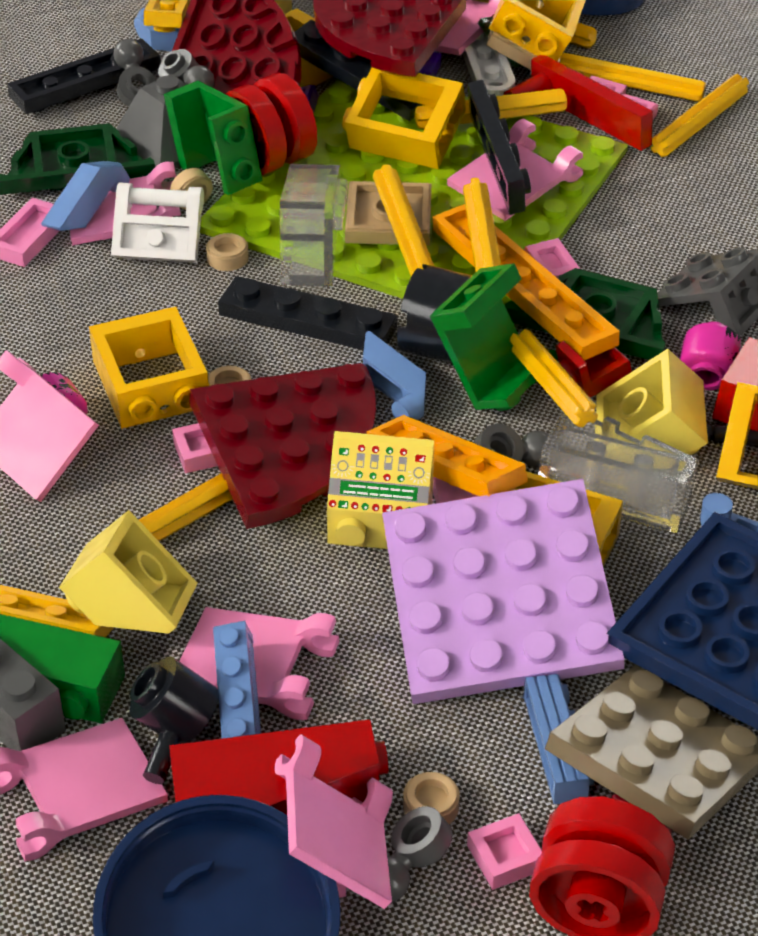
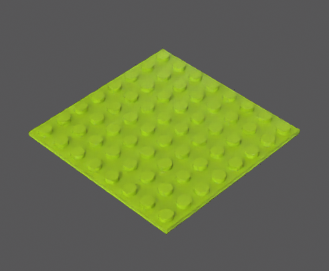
(381, 267)

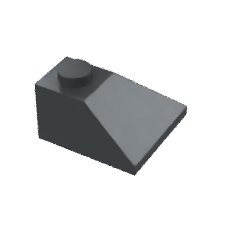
(148, 121)

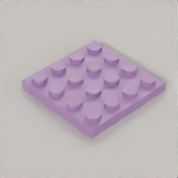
(500, 591)

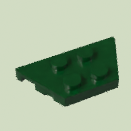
(54, 156)
(624, 304)

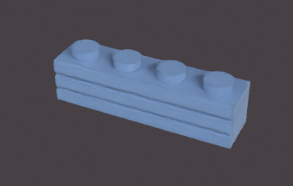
(236, 680)
(547, 708)

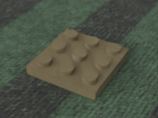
(658, 750)

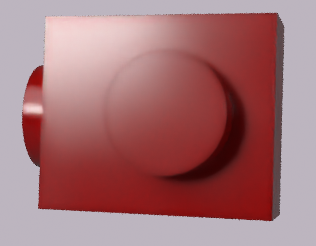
(596, 372)

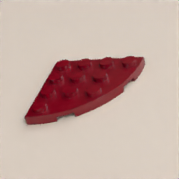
(390, 33)
(240, 41)
(279, 434)

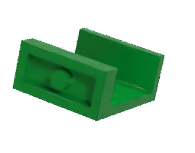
(214, 128)
(477, 339)

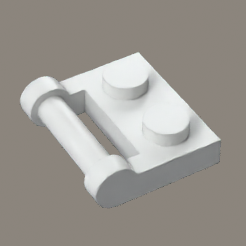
(157, 236)

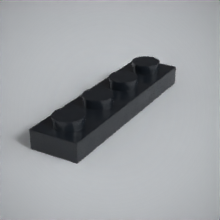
(349, 71)
(73, 79)
(495, 140)
(305, 313)

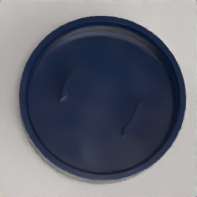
(213, 872)

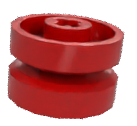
(279, 119)
(602, 869)

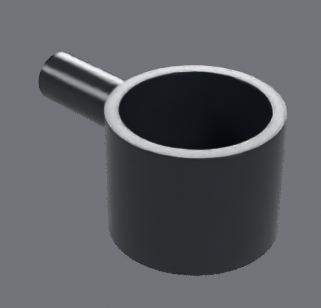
(173, 705)

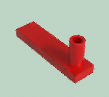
(591, 101)

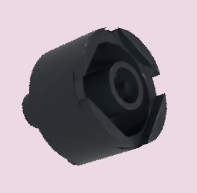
(424, 294)

